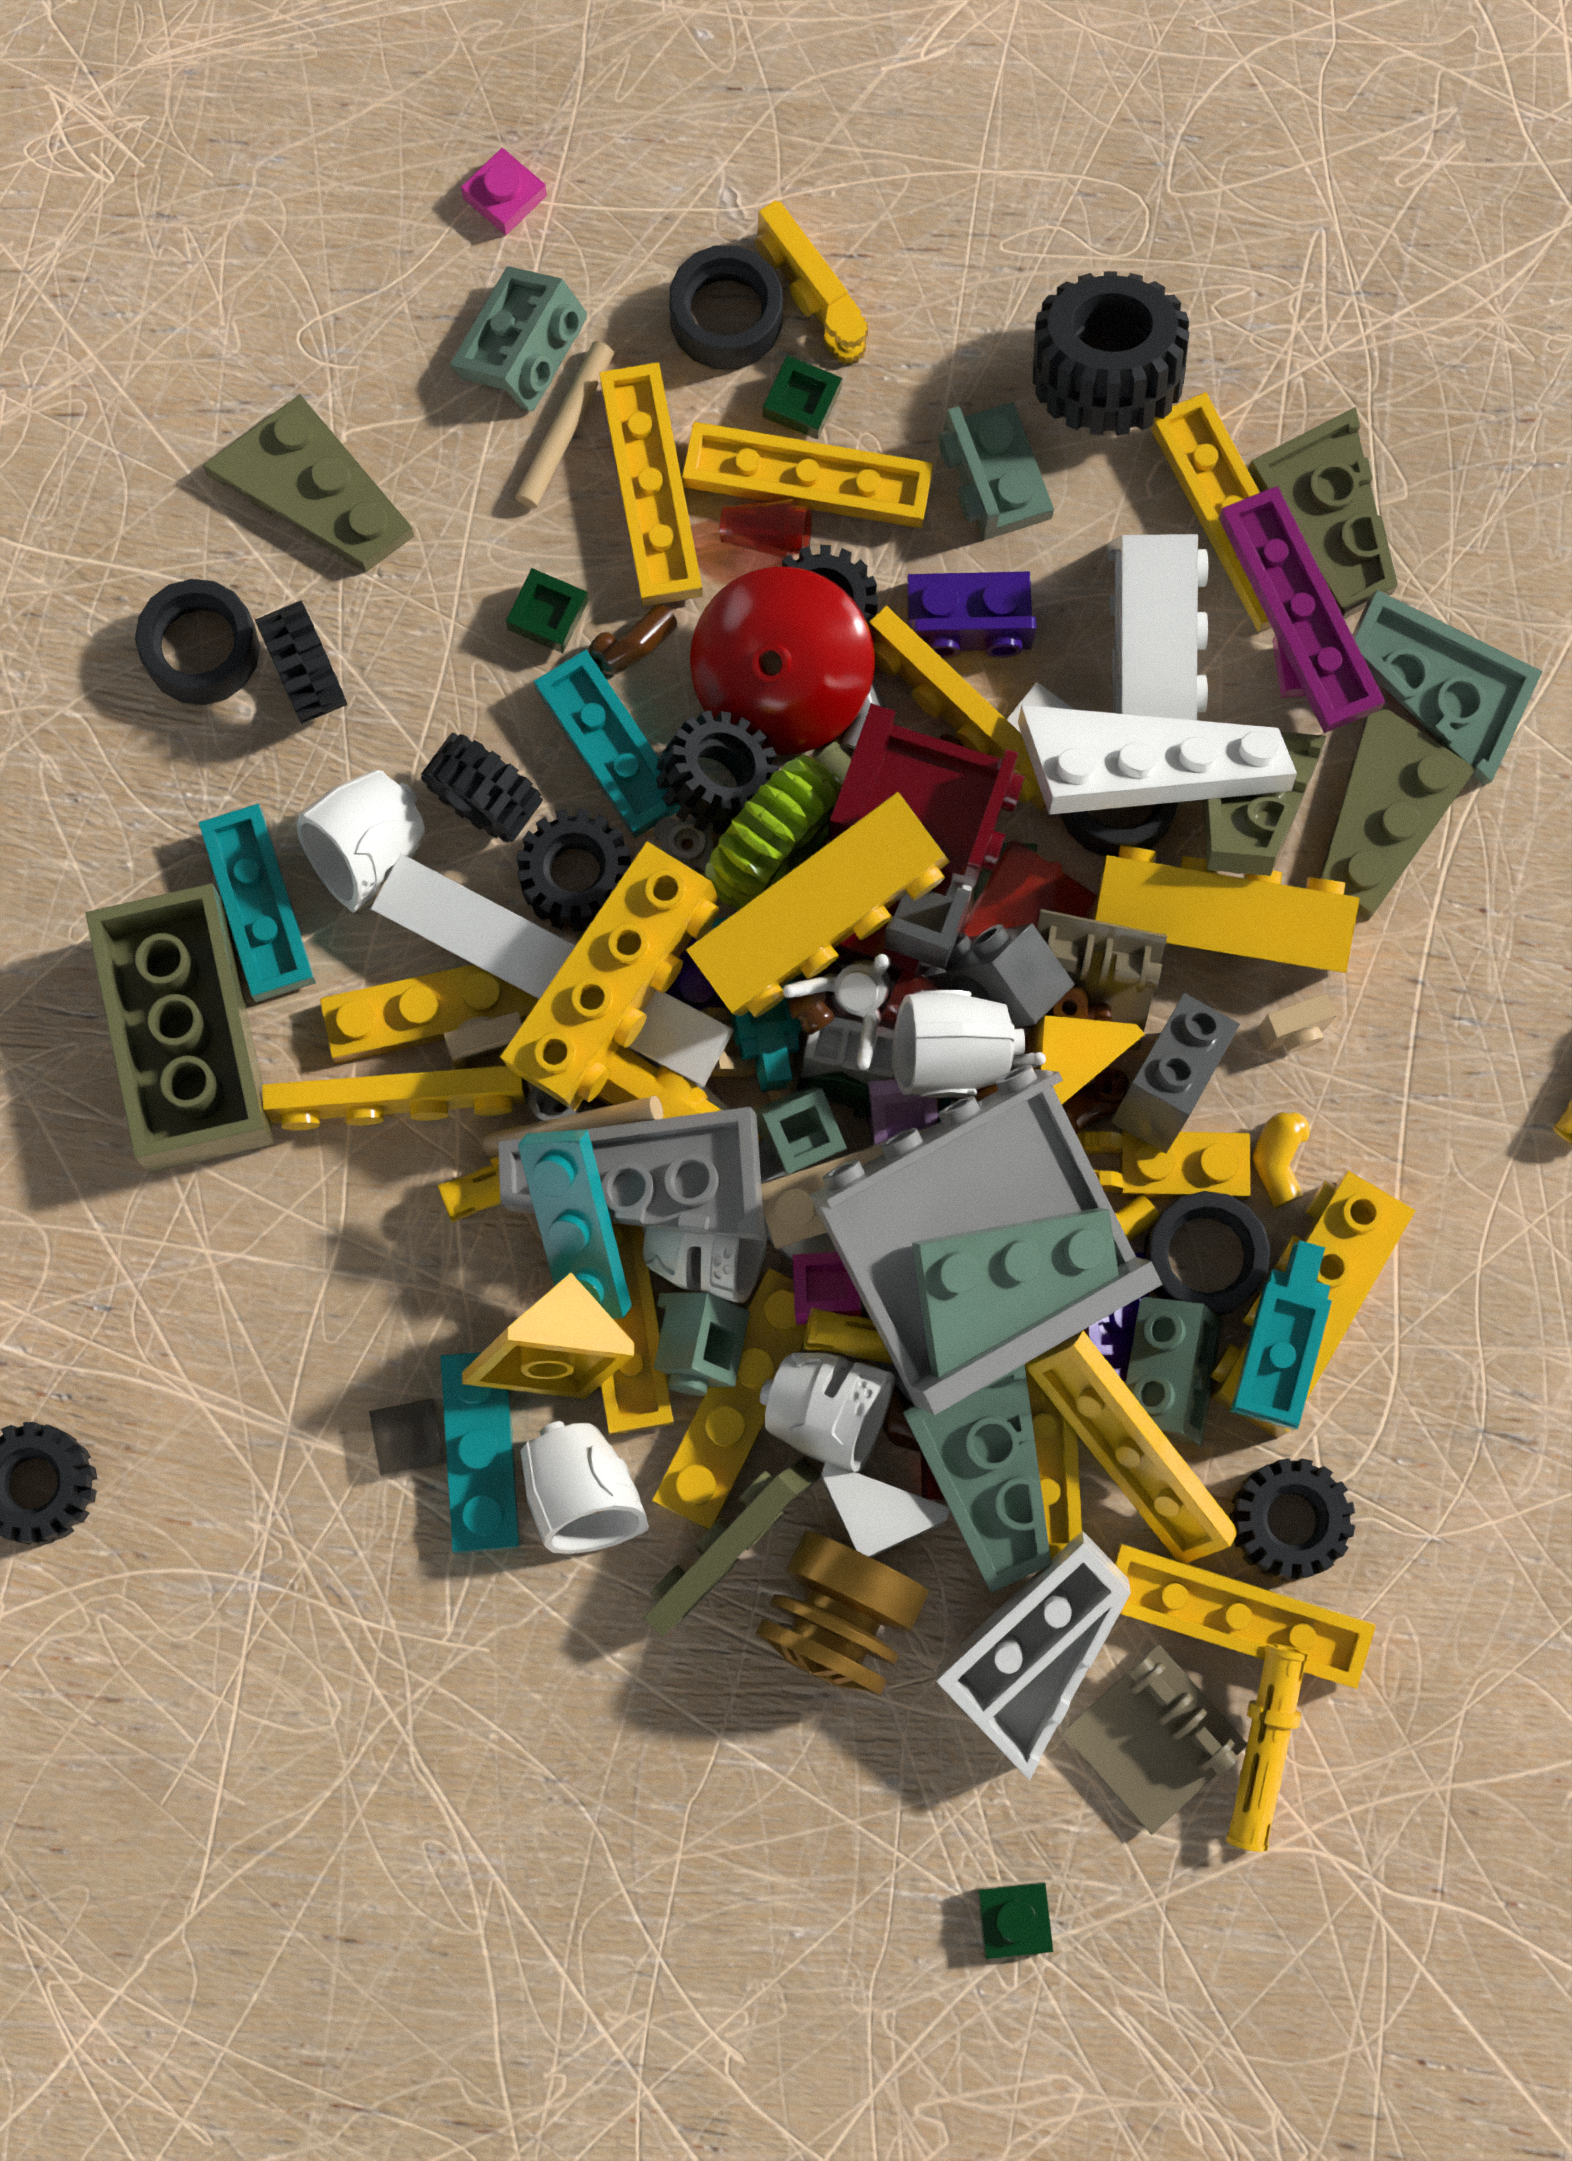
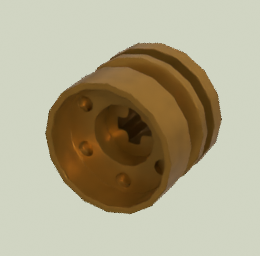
(842, 1613)

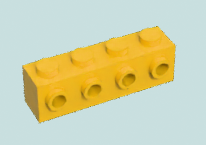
(818, 907)
(1229, 913)
(612, 977)
(1359, 1233)

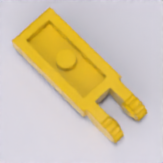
(812, 282)
(1192, 1164)

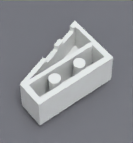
(1158, 625)
(1035, 1650)

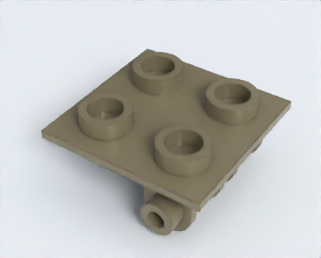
(1109, 961)
(1155, 1739)

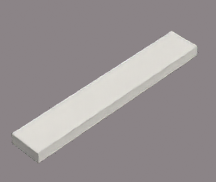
(532, 957)

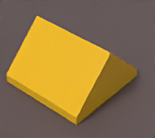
(1078, 1048)
(555, 1347)

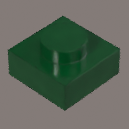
(802, 397)
(547, 610)
(1014, 1920)

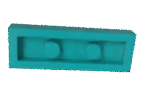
(606, 741)
(257, 903)
(574, 1215)
(479, 1461)

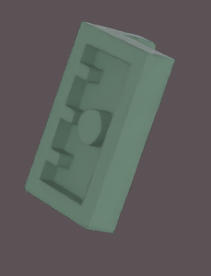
(521, 335)
(996, 470)
(1172, 1365)

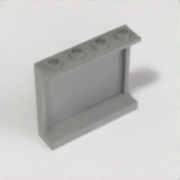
(971, 1172)

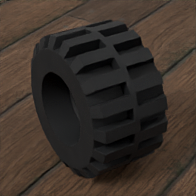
(1110, 353)

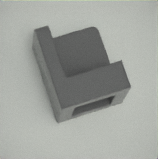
(927, 926)

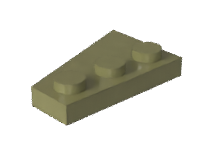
(311, 480)
(1334, 508)
(1390, 806)
(1250, 830)
(724, 1543)

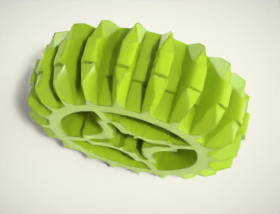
(774, 831)

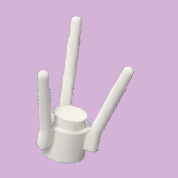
(858, 991)

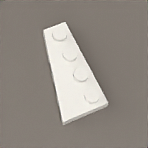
(1139, 760)

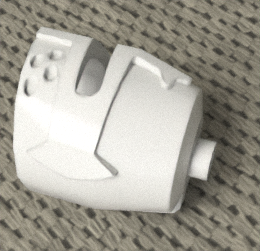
(358, 835)
(952, 1044)
(705, 1262)
(828, 1407)
(572, 1477)

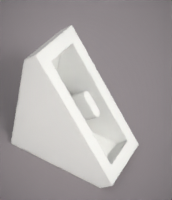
(878, 1513)

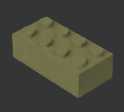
(179, 1028)

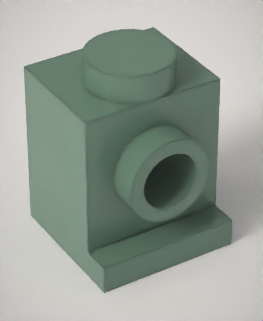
(799, 1129)
(700, 1341)

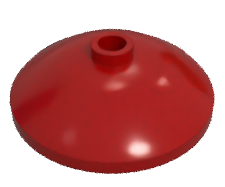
(822, 652)

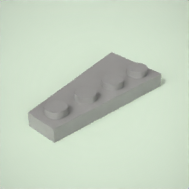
(668, 1173)

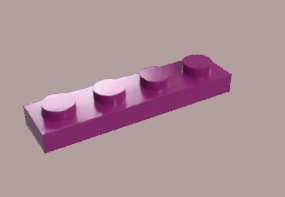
(1301, 609)

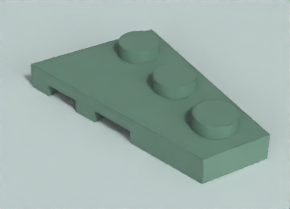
(1446, 680)
(1005, 1278)
(990, 1476)

